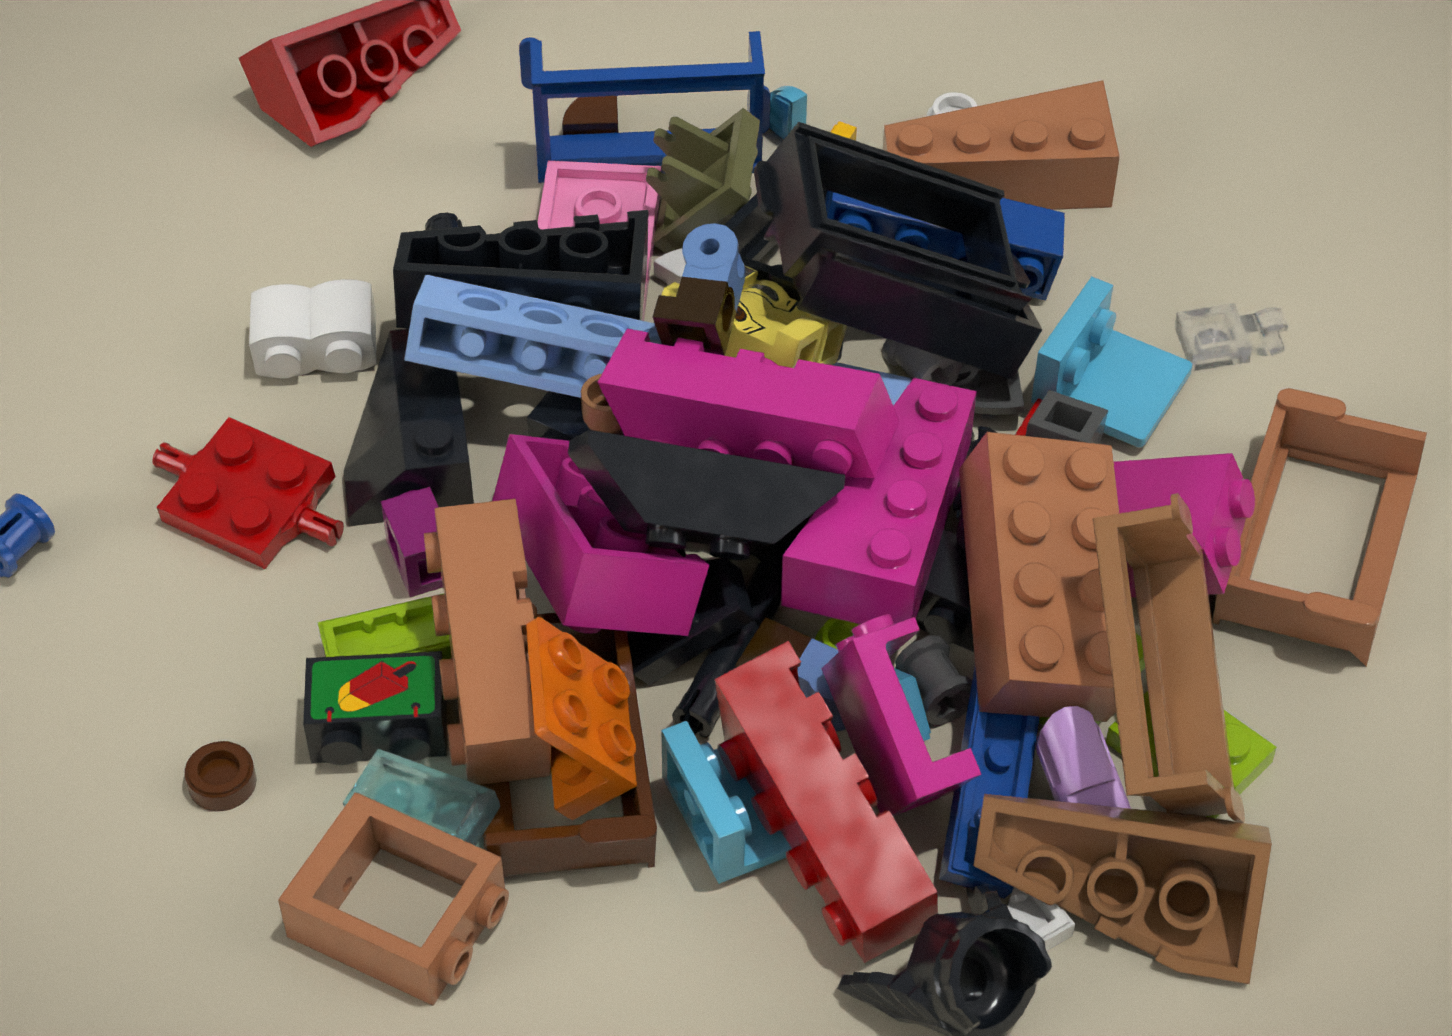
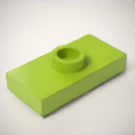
(385, 630)

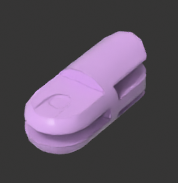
(1079, 760)

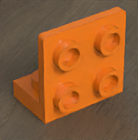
(585, 718)

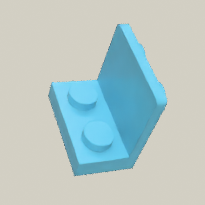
(1108, 367)
(716, 807)

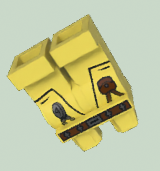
(773, 325)

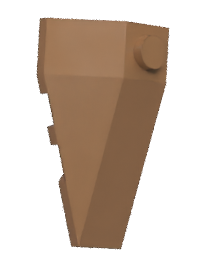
(1153, 878)

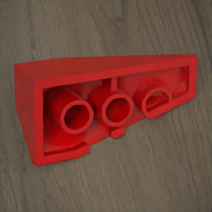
(345, 67)

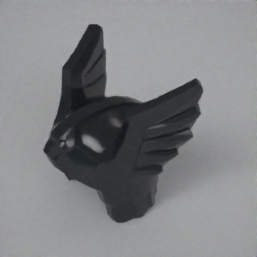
(963, 973)

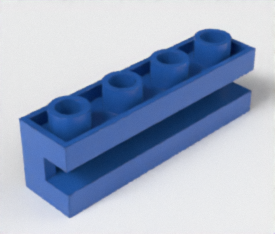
(1032, 233)

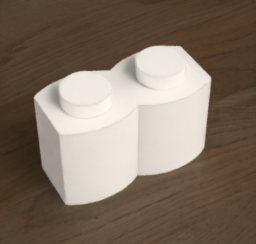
(313, 328)

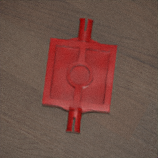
(247, 493)

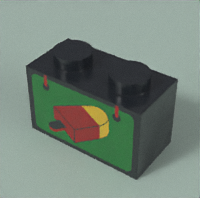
(374, 705)

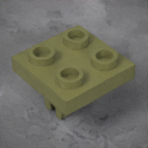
(704, 175)

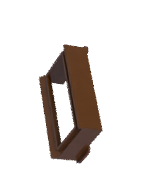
(595, 841)

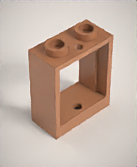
(340, 859)

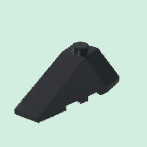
(407, 437)

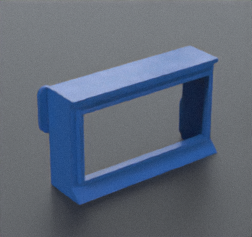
(633, 147)

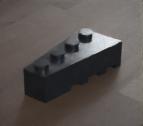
(575, 265)

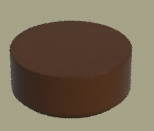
(220, 776)

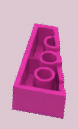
(750, 405)
(880, 535)
(582, 554)

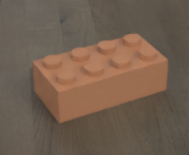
(1038, 573)

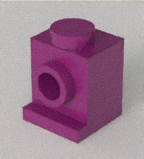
(404, 523)

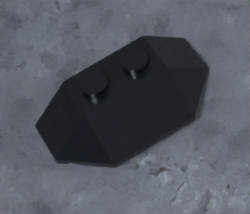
(698, 493)

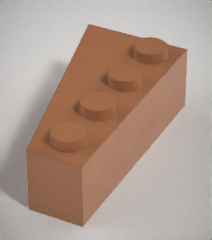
(1036, 148)
(486, 622)

